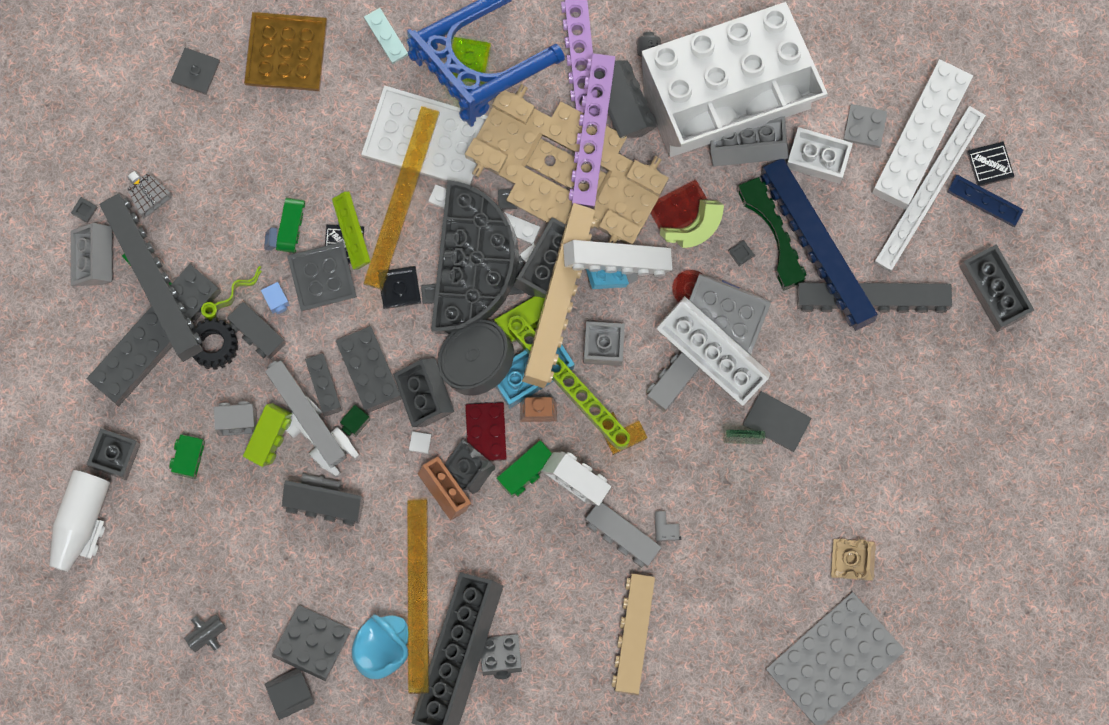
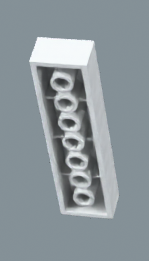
(922, 134)

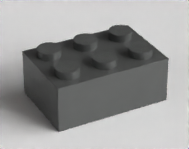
(423, 392)

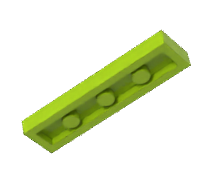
(351, 230)

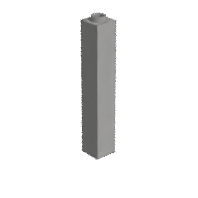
(305, 413)

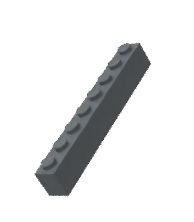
(882, 297)

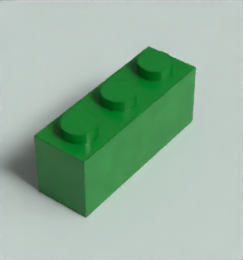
(524, 470)

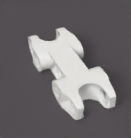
(342, 440)

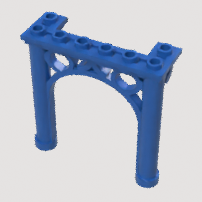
(474, 98)

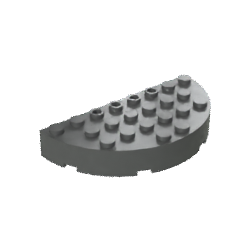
(475, 259)

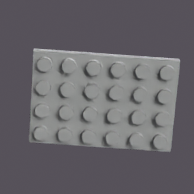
(835, 660)

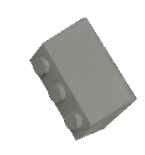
(91, 255)

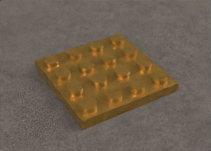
(285, 51)

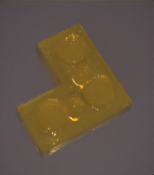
(635, 431)

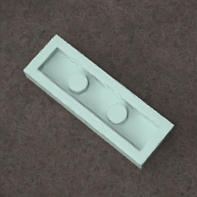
(386, 35)

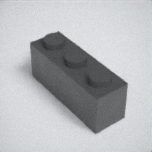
(255, 331)
(323, 385)

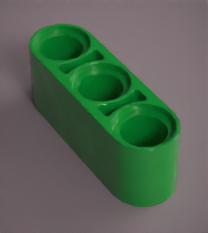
(289, 225)

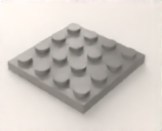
(731, 309)

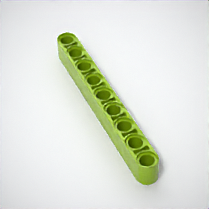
(578, 387)

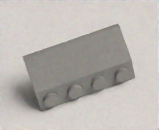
(752, 145)

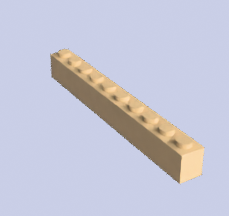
(557, 302)

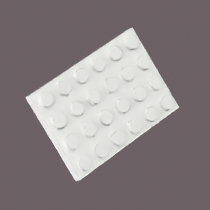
(394, 127)

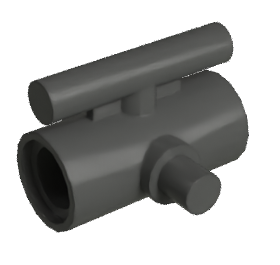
(205, 633)

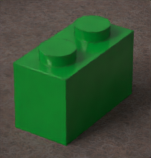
(187, 456)

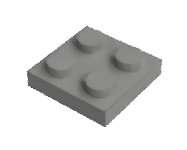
(865, 126)

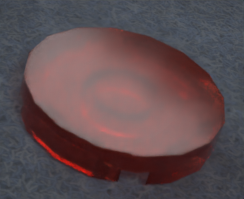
(684, 284)

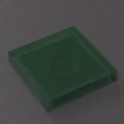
(744, 437)

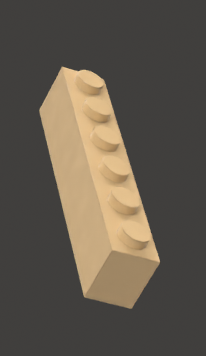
(634, 634)

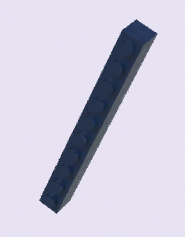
(819, 245)

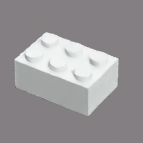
(819, 155)
(576, 477)

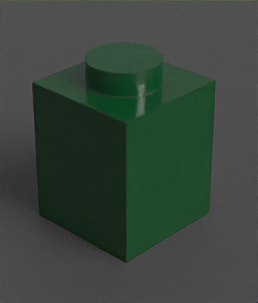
(354, 421)

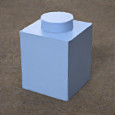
(275, 298)

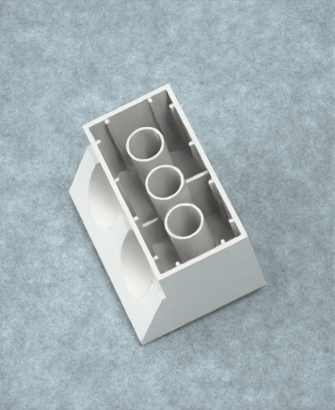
(729, 79)

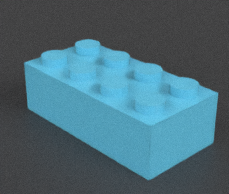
(512, 387)

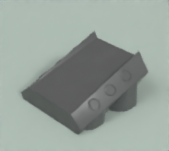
(469, 467)
(289, 693)

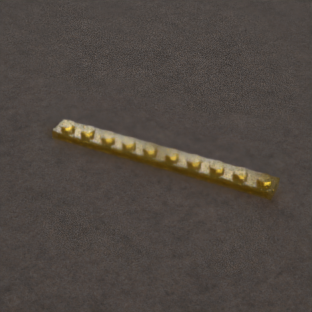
(401, 198)
(418, 597)

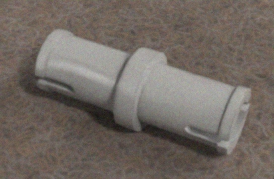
(320, 482)

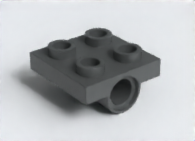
(501, 656)

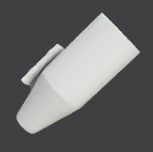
(76, 522)

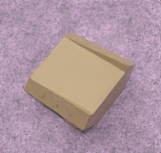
(853, 559)

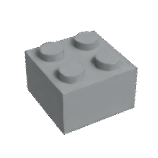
(604, 343)
(235, 419)

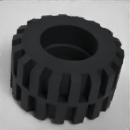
(229, 347)

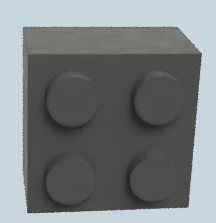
(113, 454)

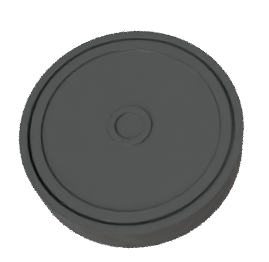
(476, 358)

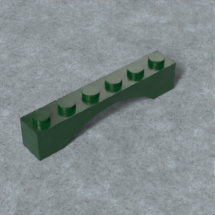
(756, 199)

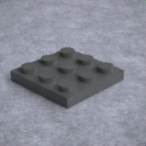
(322, 276)
(311, 643)

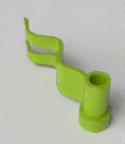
(211, 307)

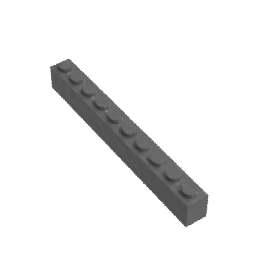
(151, 278)

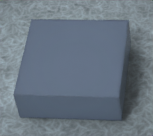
(270, 239)

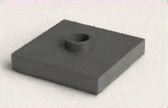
(195, 71)

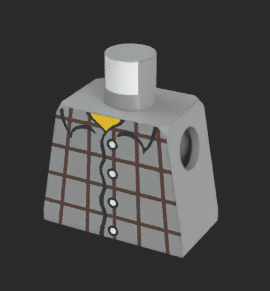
(147, 193)

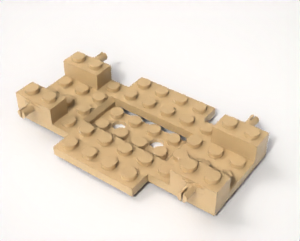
(513, 141)

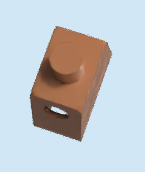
(538, 409)

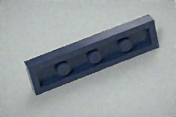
(985, 200)

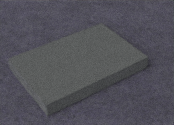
(778, 421)

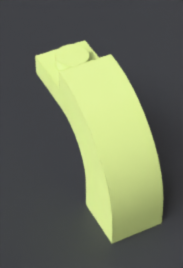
(700, 230)

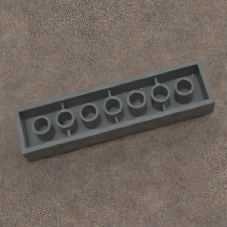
(147, 341)
(458, 651)

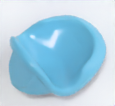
(380, 646)

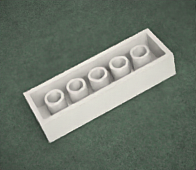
(713, 351)

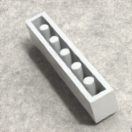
(617, 257)

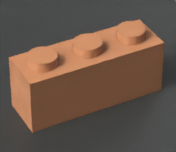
(444, 488)

